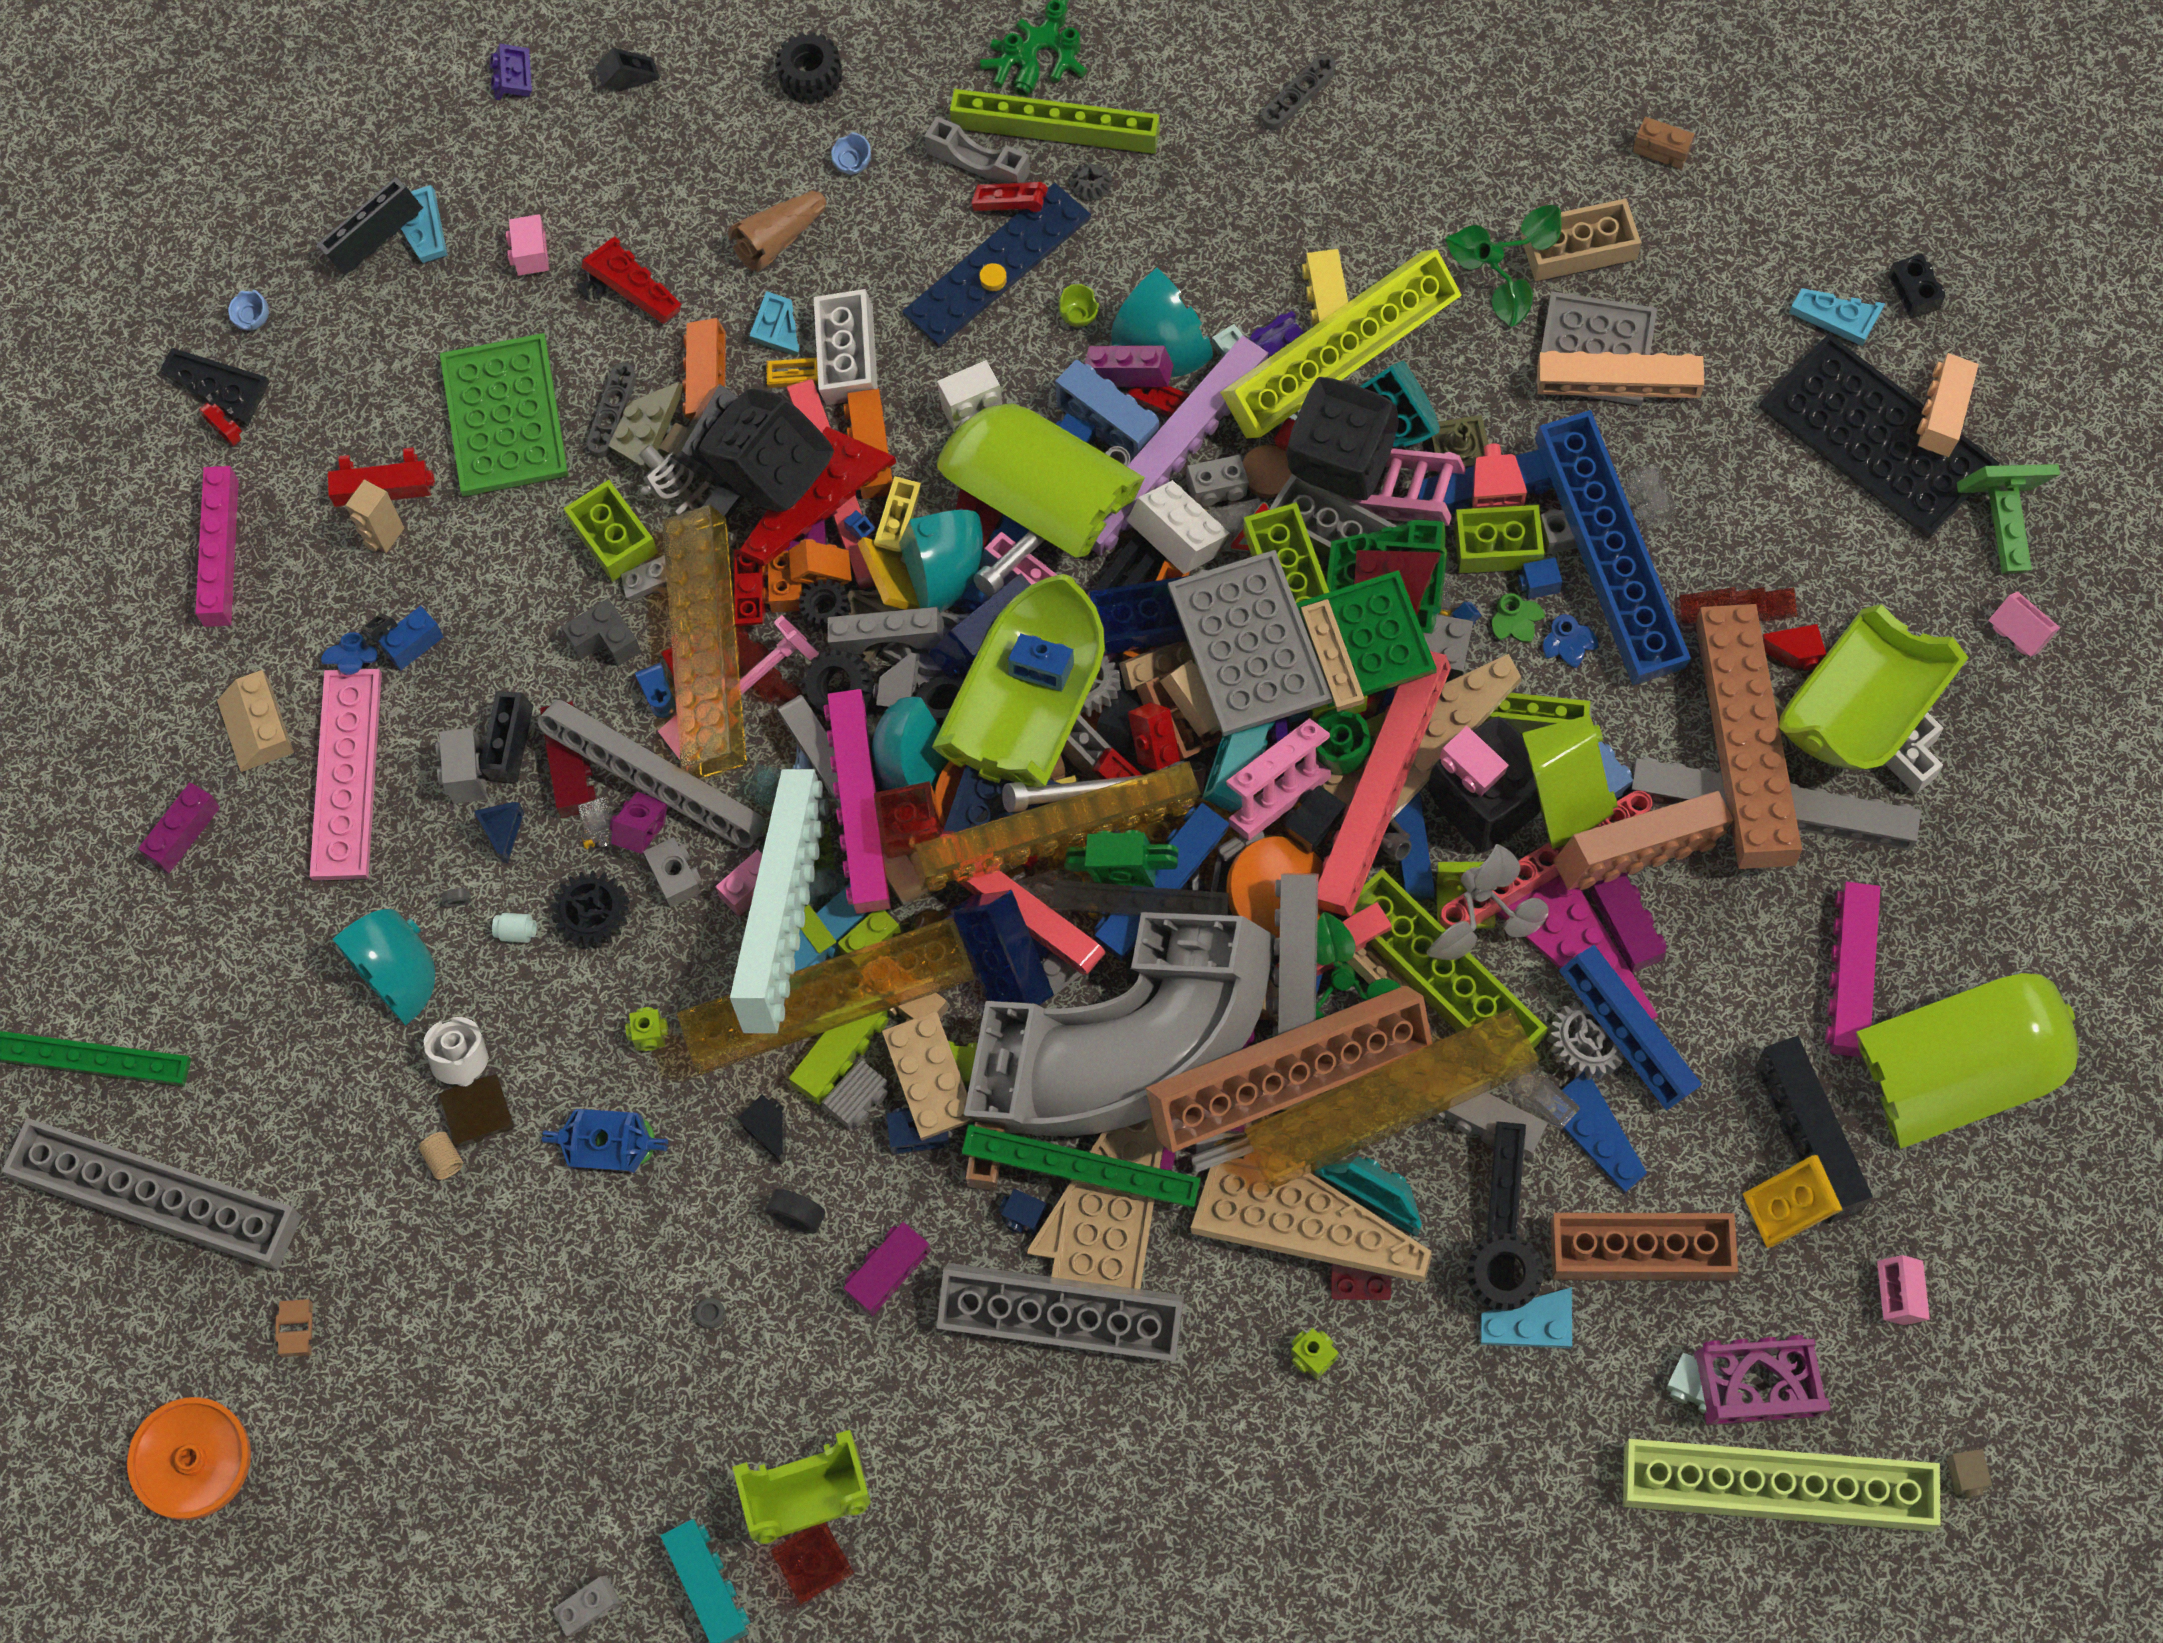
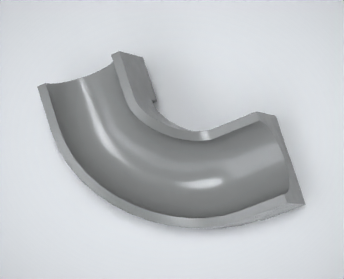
(1092, 1063)

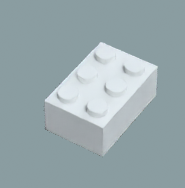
(1178, 527)

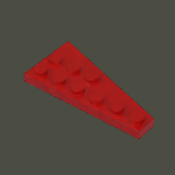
(847, 471)

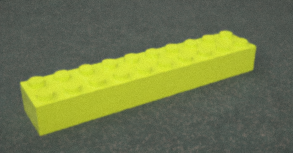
(1341, 342)

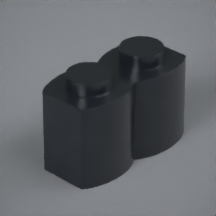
(1314, 818)

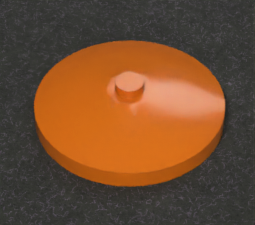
(1254, 878)
(189, 1458)

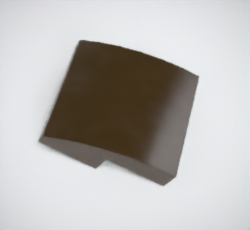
(475, 1111)

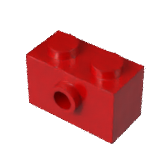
(1154, 736)

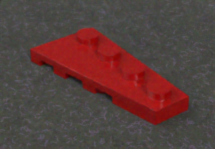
(622, 273)

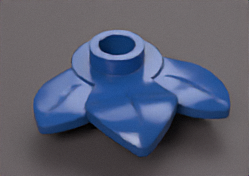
(1569, 644)
(350, 653)

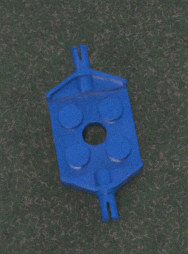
(626, 1142)

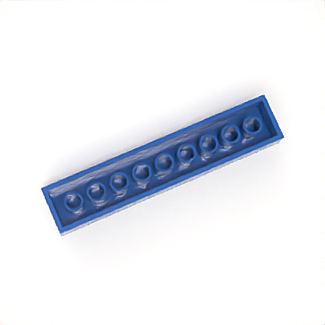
(1612, 548)

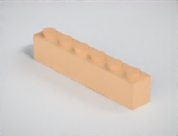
(1620, 374)

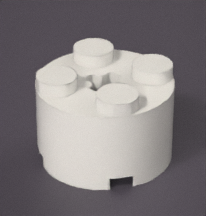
(456, 1051)

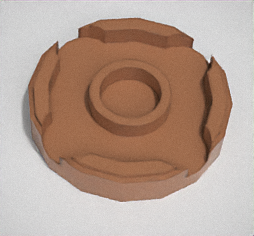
(1266, 470)

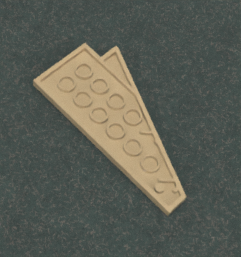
(1461, 704)
(1303, 1221)
(1099, 1230)

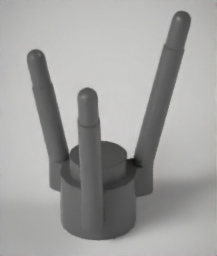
(1395, 845)

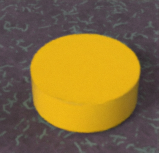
(993, 277)

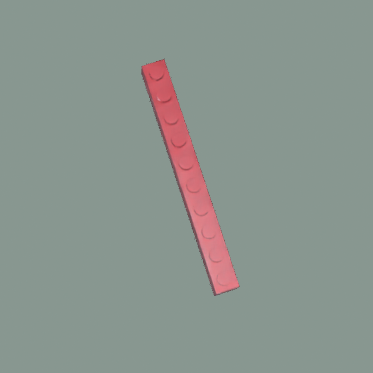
(1379, 790)

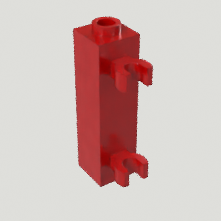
(400, 480)

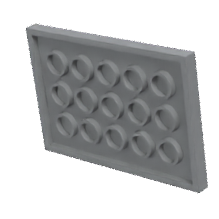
(1249, 643)

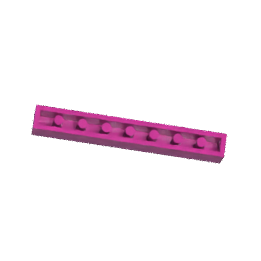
(857, 810)

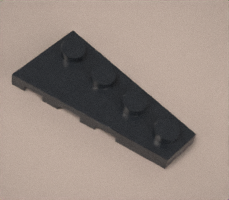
(230, 388)

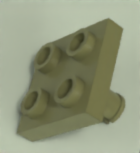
(1462, 437)

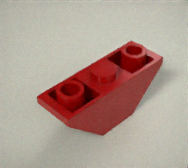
(749, 591)

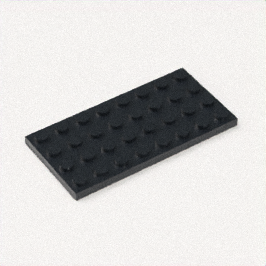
(1871, 435)

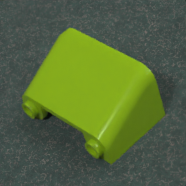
(1569, 777)
(803, 1491)

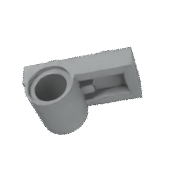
(645, 579)
(587, 1605)

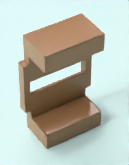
(294, 1342)

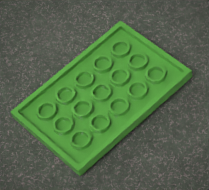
(503, 414)

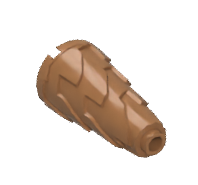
(774, 229)

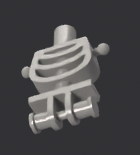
(658, 464)

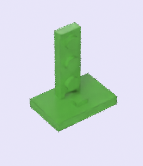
(2003, 488)

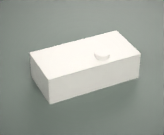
(845, 345)

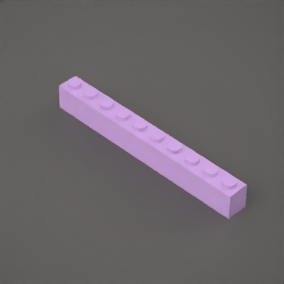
(1183, 432)

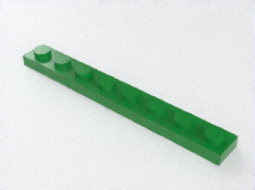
(94, 1058)
(1081, 1166)

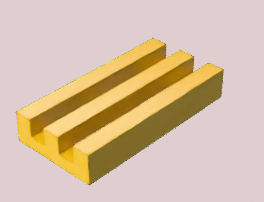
(781, 379)

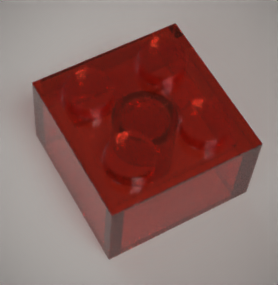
(906, 818)
(811, 1563)

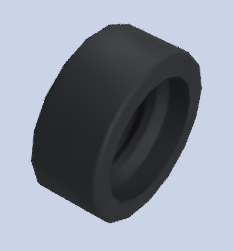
(795, 1211)

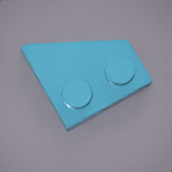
(776, 325)

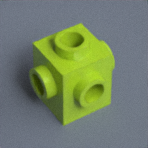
(647, 1038)
(1317, 1362)

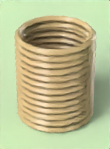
(440, 1155)

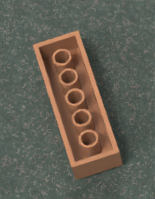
(1643, 841)
(1644, 1246)

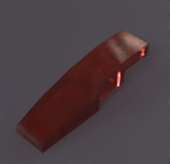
(1770, 604)

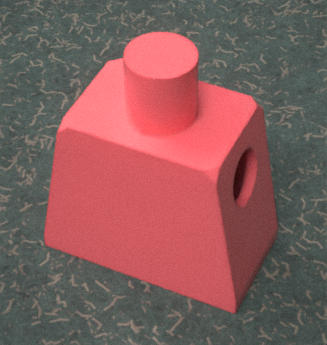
(1497, 480)

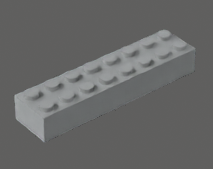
(1060, 1311)

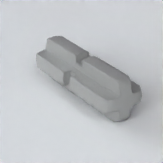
(1236, 845)

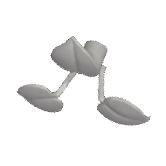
(1500, 871)

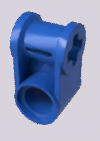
(656, 688)

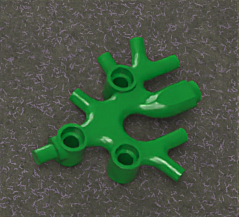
(1046, 35)

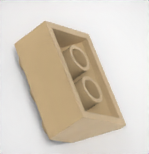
(254, 721)

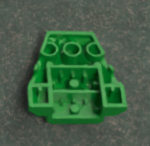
(1410, 537)

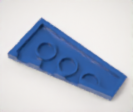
(1601, 1136)

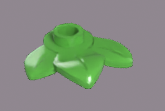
(1517, 622)

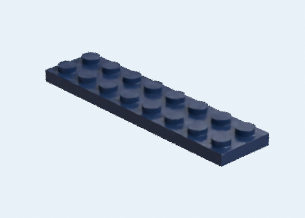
(1015, 246)

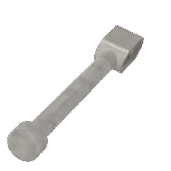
(990, 579)
(1018, 796)

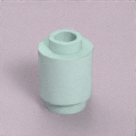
(514, 927)

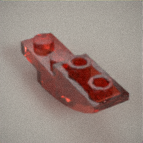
(769, 685)

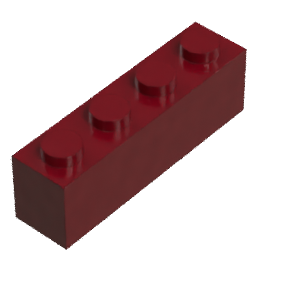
(568, 776)

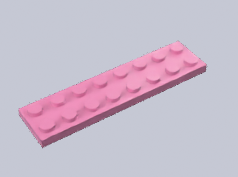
(346, 775)

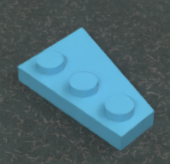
(425, 229)
(1840, 316)

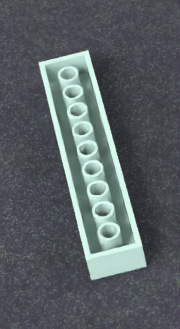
(779, 902)

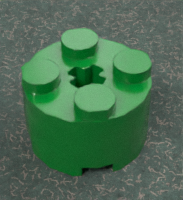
(1357, 744)

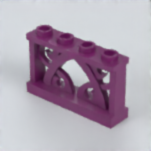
(1733, 1408)

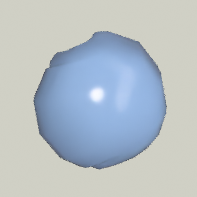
(851, 154)
(248, 310)

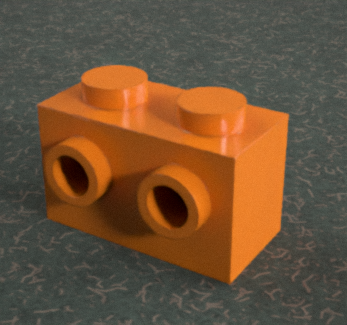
(818, 561)
(781, 591)

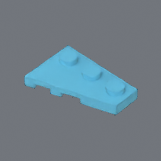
(1540, 1323)

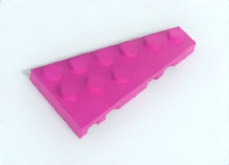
(1574, 928)

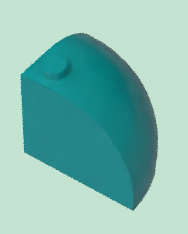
(1158, 317)
(1415, 413)
(942, 555)
(904, 744)
(390, 960)

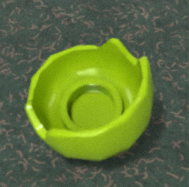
(1076, 299)

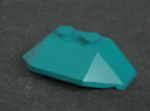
(1374, 1189)

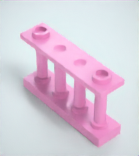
(1410, 507)
(1285, 793)

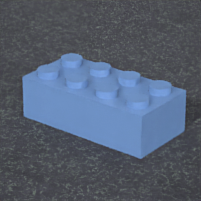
(1099, 402)

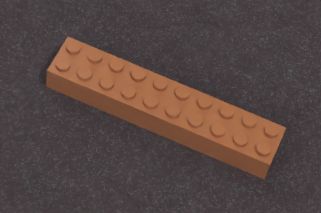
(1748, 737)
(1288, 1068)

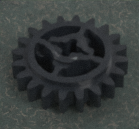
(572, 900)

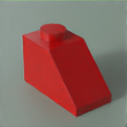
(1796, 646)

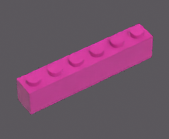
(217, 546)
(1854, 966)

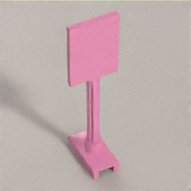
(792, 640)

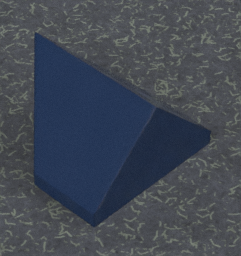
(501, 826)

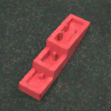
(1364, 927)

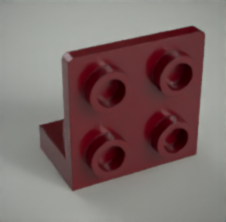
(1359, 1284)

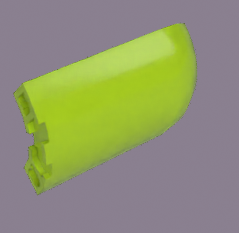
(1038, 475)
(1870, 691)
(1011, 724)
(1970, 1055)

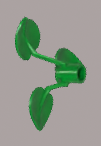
(1473, 248)
(1337, 946)

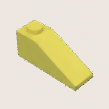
(897, 513)

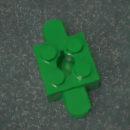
(1121, 858)

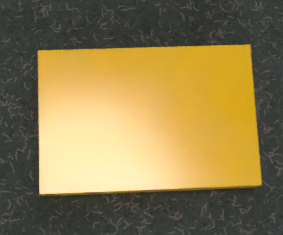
(889, 575)
(1792, 1201)

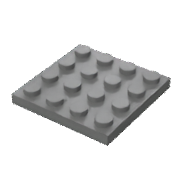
(1598, 327)

